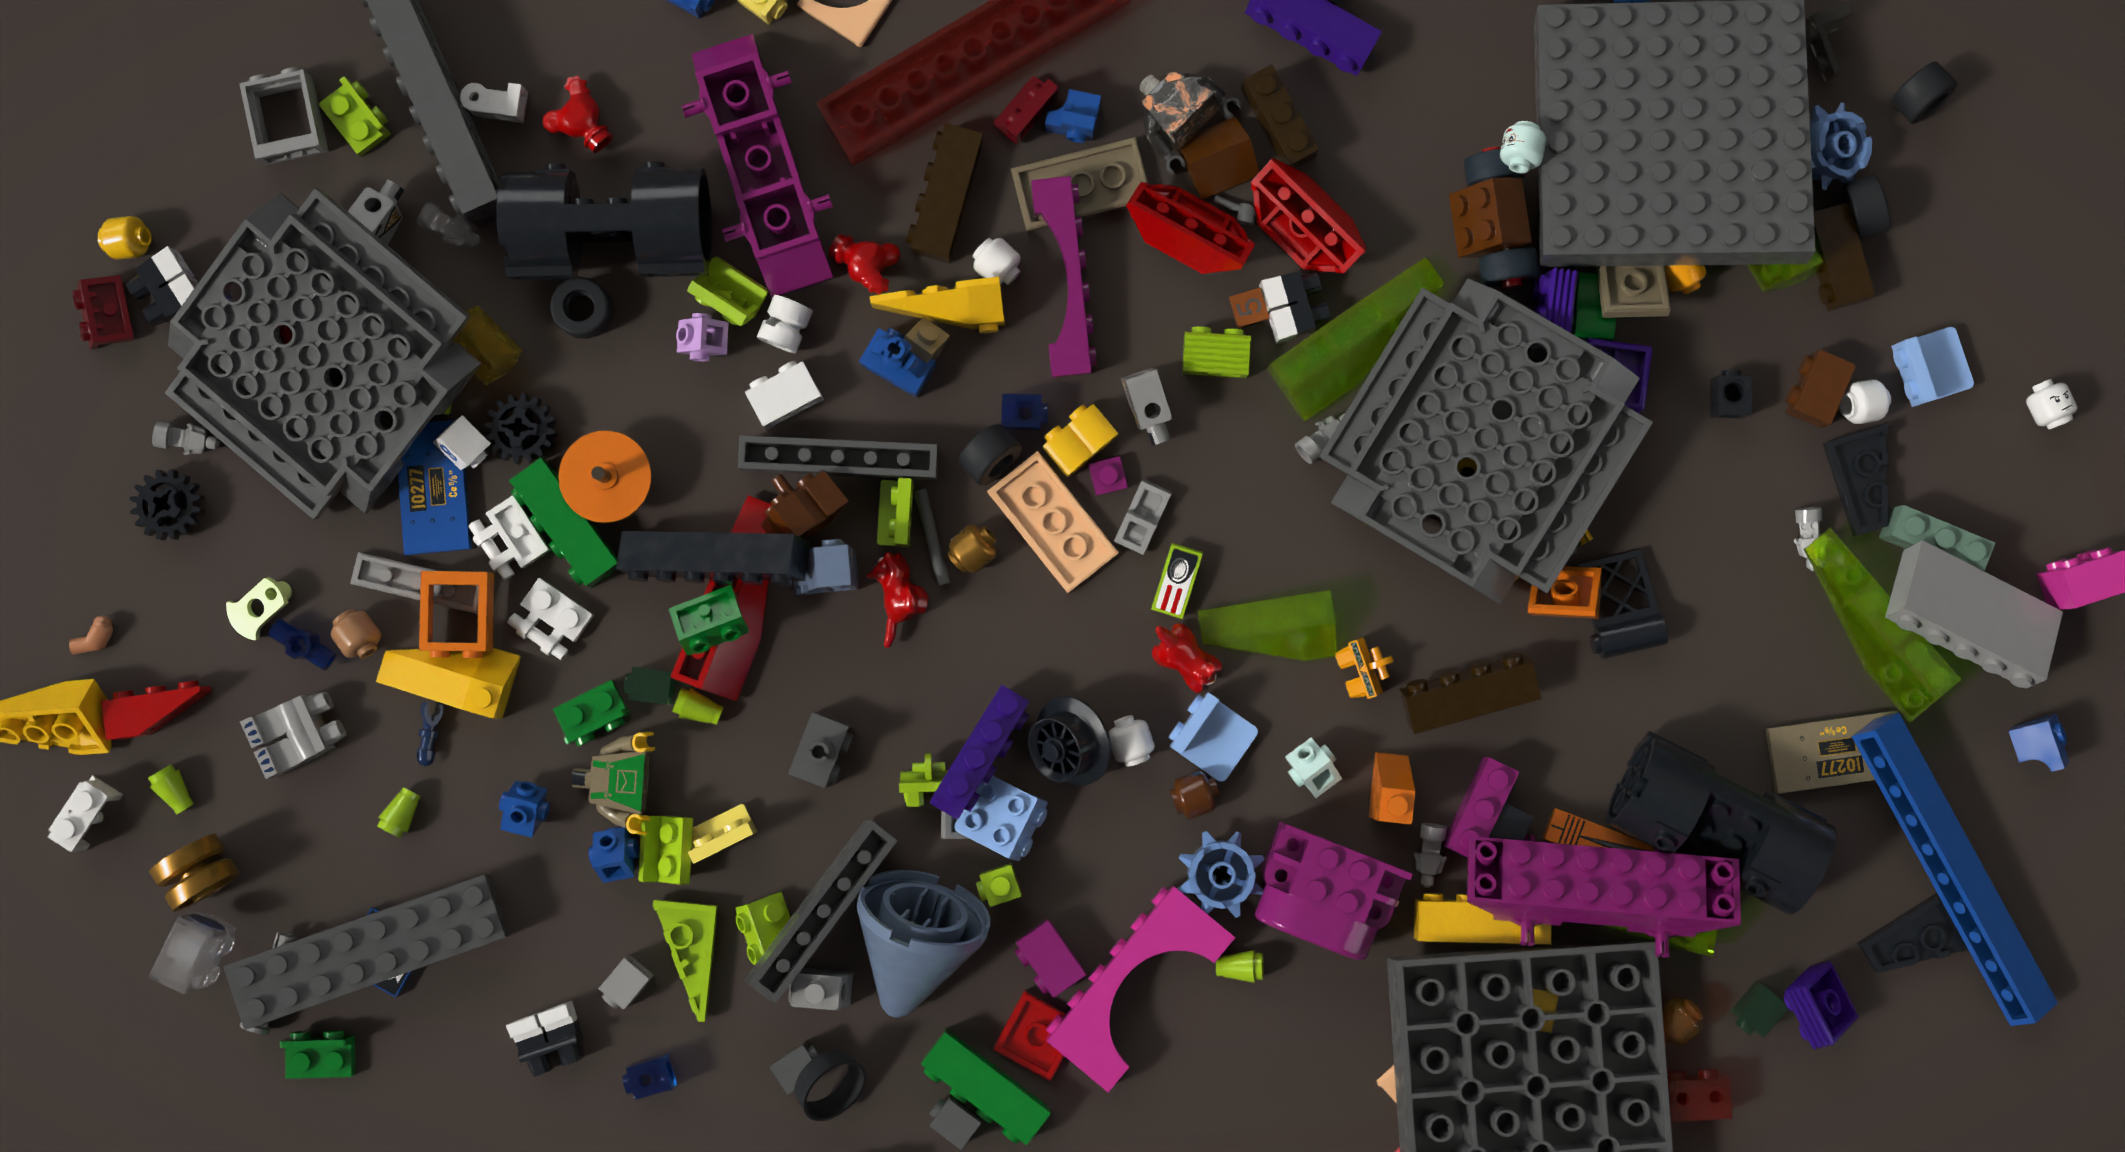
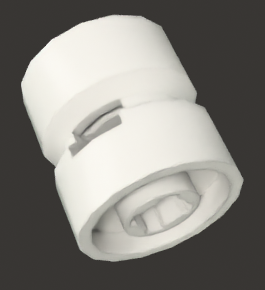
(784, 324)

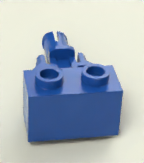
(892, 360)

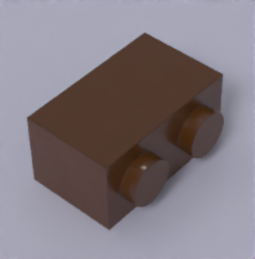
(1819, 388)

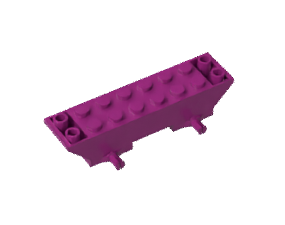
(760, 164)
(1602, 886)

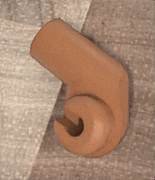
(96, 638)

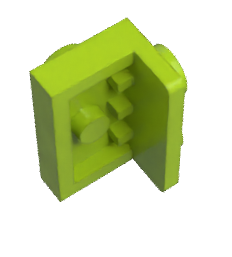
(729, 292)
(762, 923)

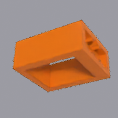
(485, 581)

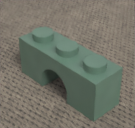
(1911, 526)

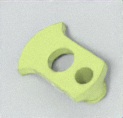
(273, 596)

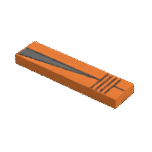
(1573, 830)

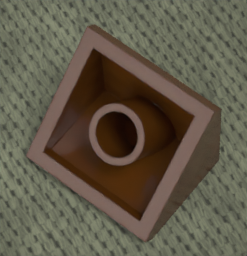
(1219, 158)

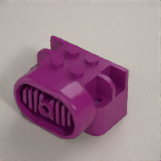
(1327, 892)

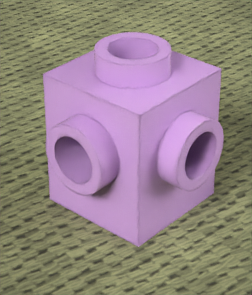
(702, 337)

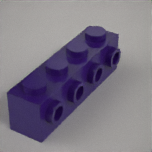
(1319, 28)
(979, 752)

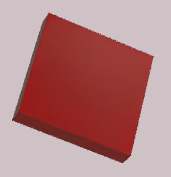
(1025, 1036)

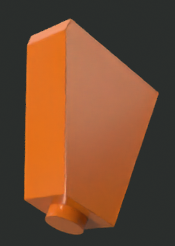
(1392, 789)

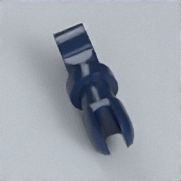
(425, 753)

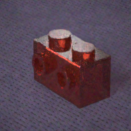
(1699, 1096)

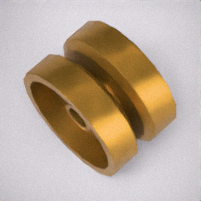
(193, 872)

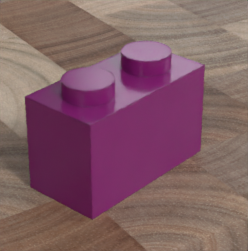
(1050, 958)

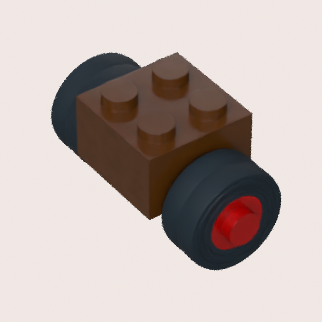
(1493, 220)

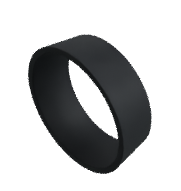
(838, 1100)

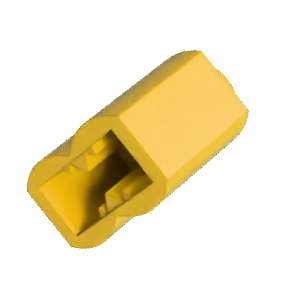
(1080, 439)

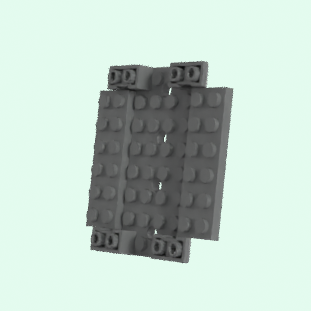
(348, 310)
(1535, 472)

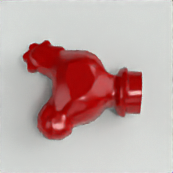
(579, 117)
(865, 260)

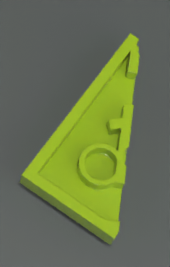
(691, 936)

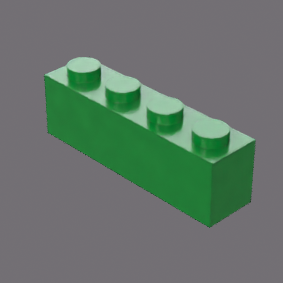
(570, 533)
(986, 1087)

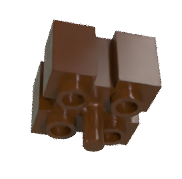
(806, 508)

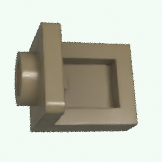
(926, 340)

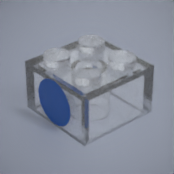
(193, 952)

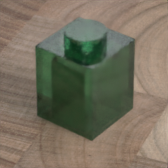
(650, 685)
(1758, 1010)

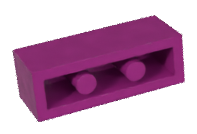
(1480, 804)

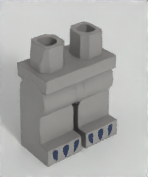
(302, 724)

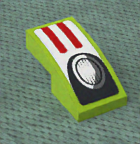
(1177, 580)

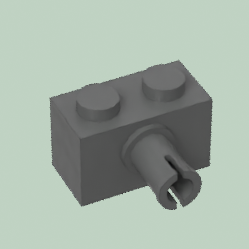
(820, 750)

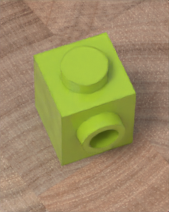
(999, 885)

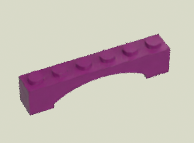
(1055, 204)

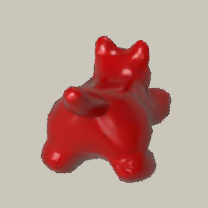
(901, 597)
(1181, 652)

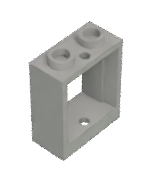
(290, 148)

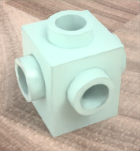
(1310, 761)

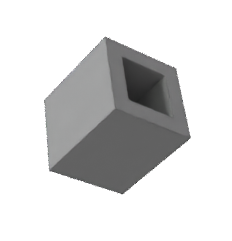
(625, 983)

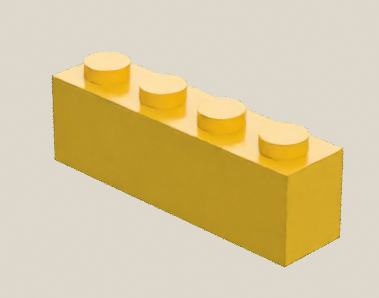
(1460, 921)

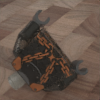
(1179, 109)

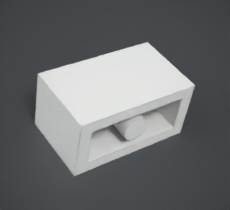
(783, 394)

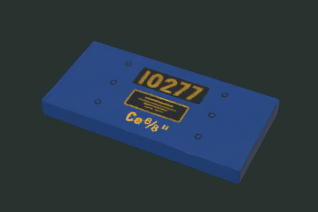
(433, 497)

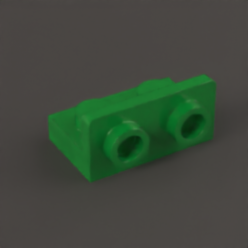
(708, 620)
(591, 712)
(319, 1055)

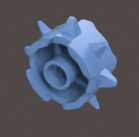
(1837, 145)
(1238, 865)

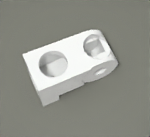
(495, 104)

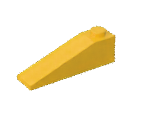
(968, 305)
(464, 683)
(57, 715)

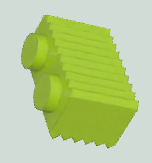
(1216, 353)

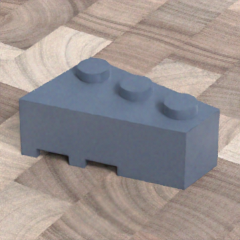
(829, 569)

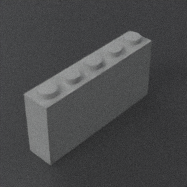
(1974, 615)

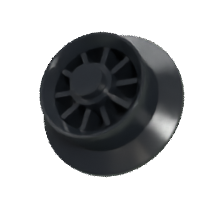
(1070, 742)

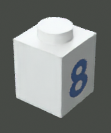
(462, 443)

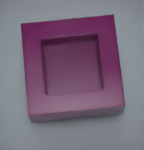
(1107, 476)

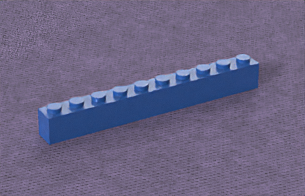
(1955, 870)

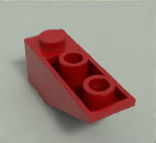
(144, 714)

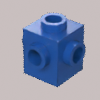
(523, 808)
(613, 854)

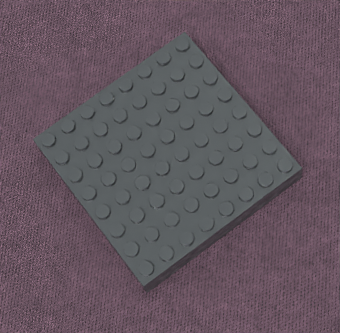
(1673, 134)
(1489, 1081)

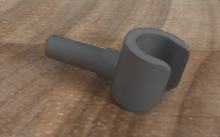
(1246, 212)

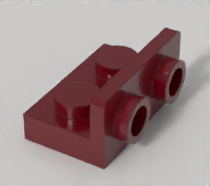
(1026, 108)
(103, 311)

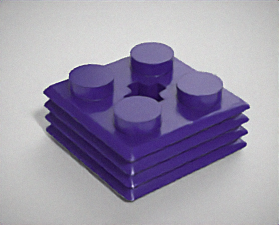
(1555, 296)
(1637, 360)
(1820, 1005)

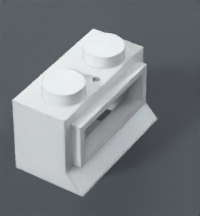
(80, 812)

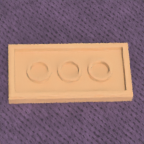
(1052, 522)

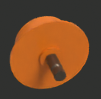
(604, 476)

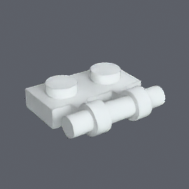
(518, 534)
(555, 609)

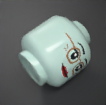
(1523, 146)

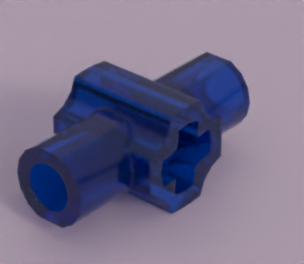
(290, 636)

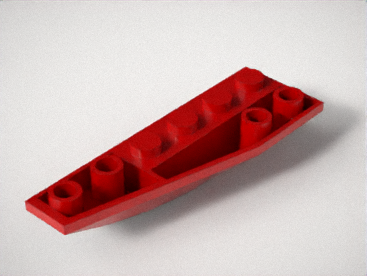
(726, 665)

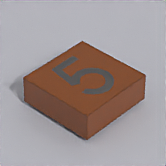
(1249, 308)

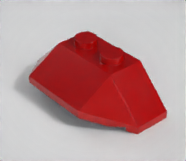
(1305, 219)
(1189, 228)

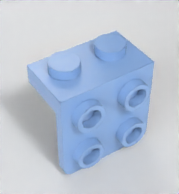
(1932, 366)
(1212, 736)
(1003, 819)

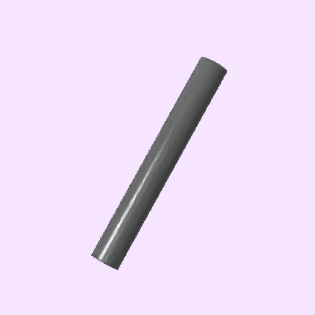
(931, 537)

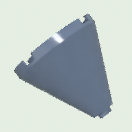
(917, 934)

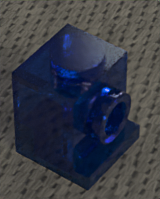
(1014, 403)
(661, 1074)

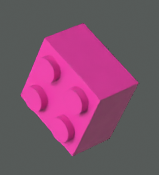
(2083, 579)

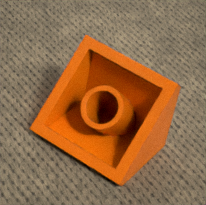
(1571, 595)

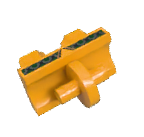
(1368, 682)

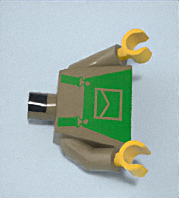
(619, 781)

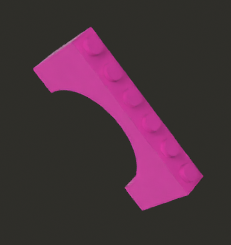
(1085, 1029)

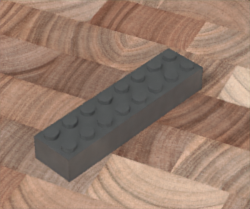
(437, 107)
(366, 951)

